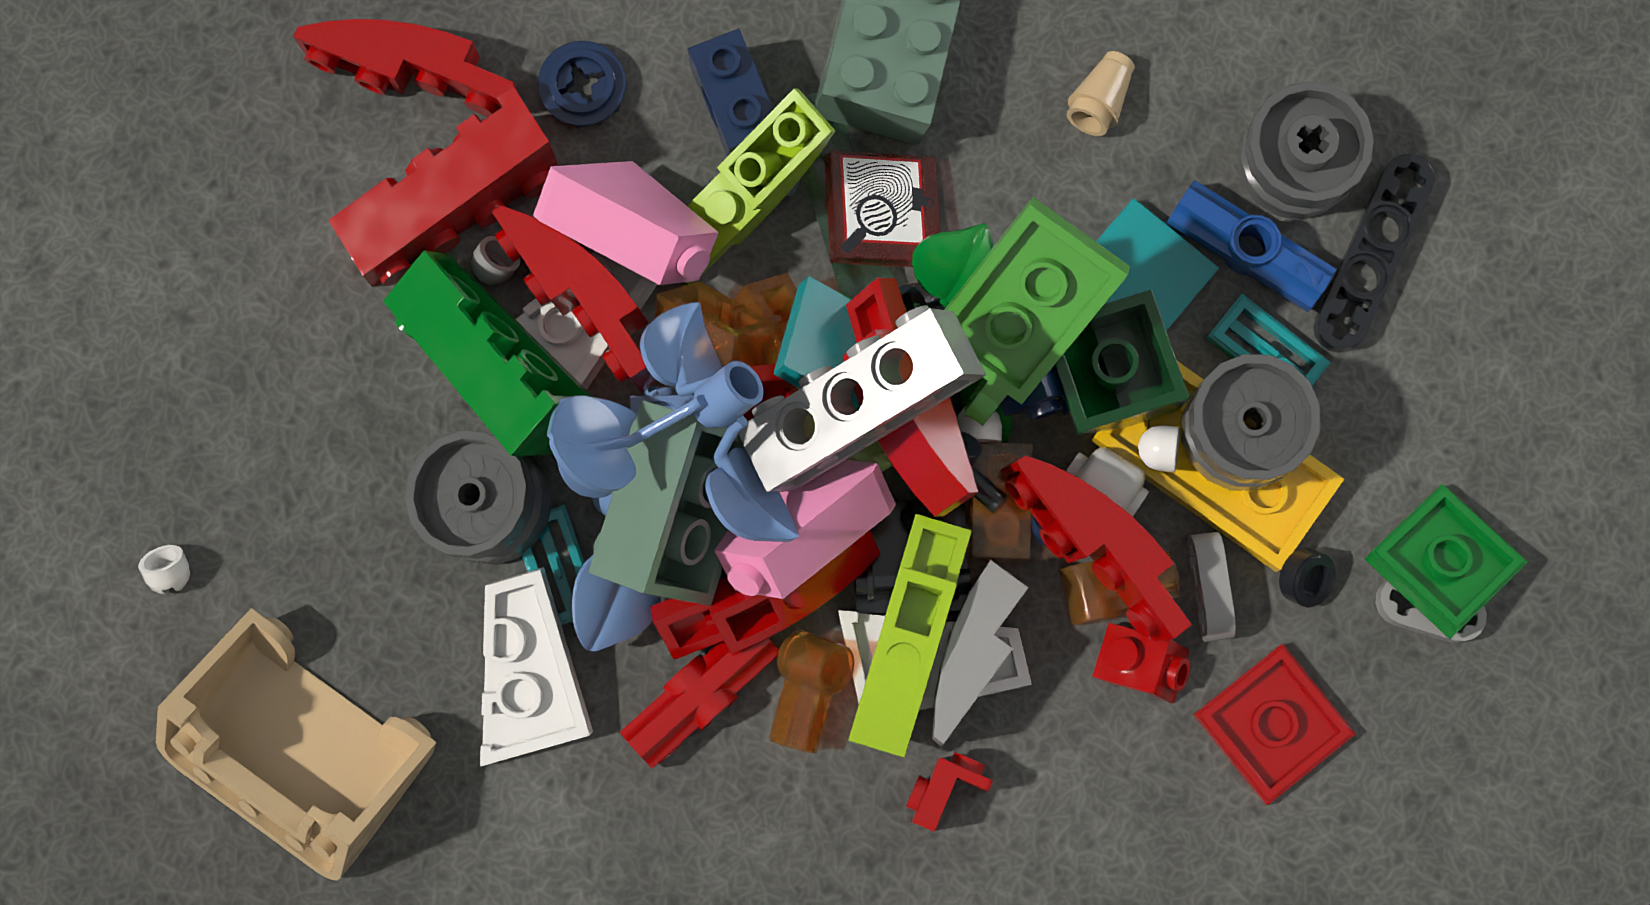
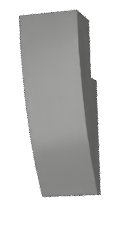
(973, 649)

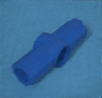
(1282, 267)

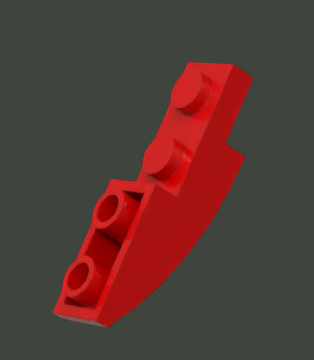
(390, 52)
(579, 284)
(929, 447)
(1086, 522)
(748, 619)

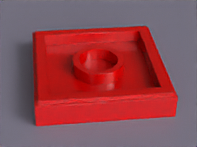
(1274, 724)

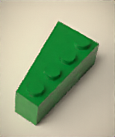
(482, 352)

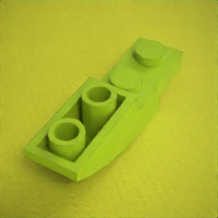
(762, 171)
(910, 636)

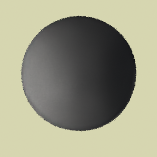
(1307, 577)

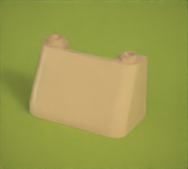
(288, 747)

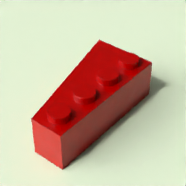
(446, 192)

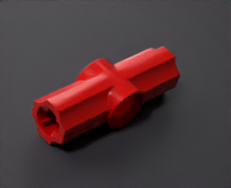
(695, 698)

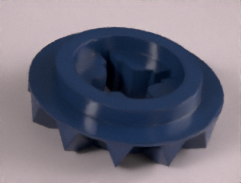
(593, 61)

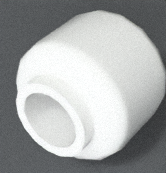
(1112, 476)

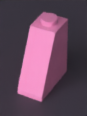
(627, 219)
(829, 518)

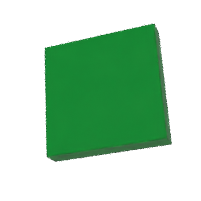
(1446, 561)

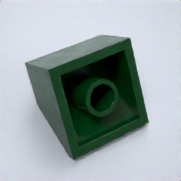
(1121, 368)

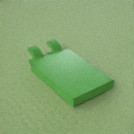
(1031, 303)

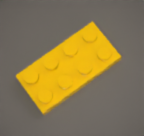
(1261, 521)

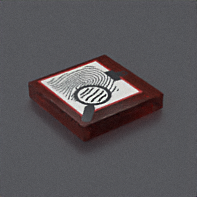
(879, 206)

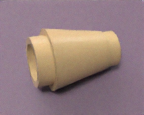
(1101, 95)

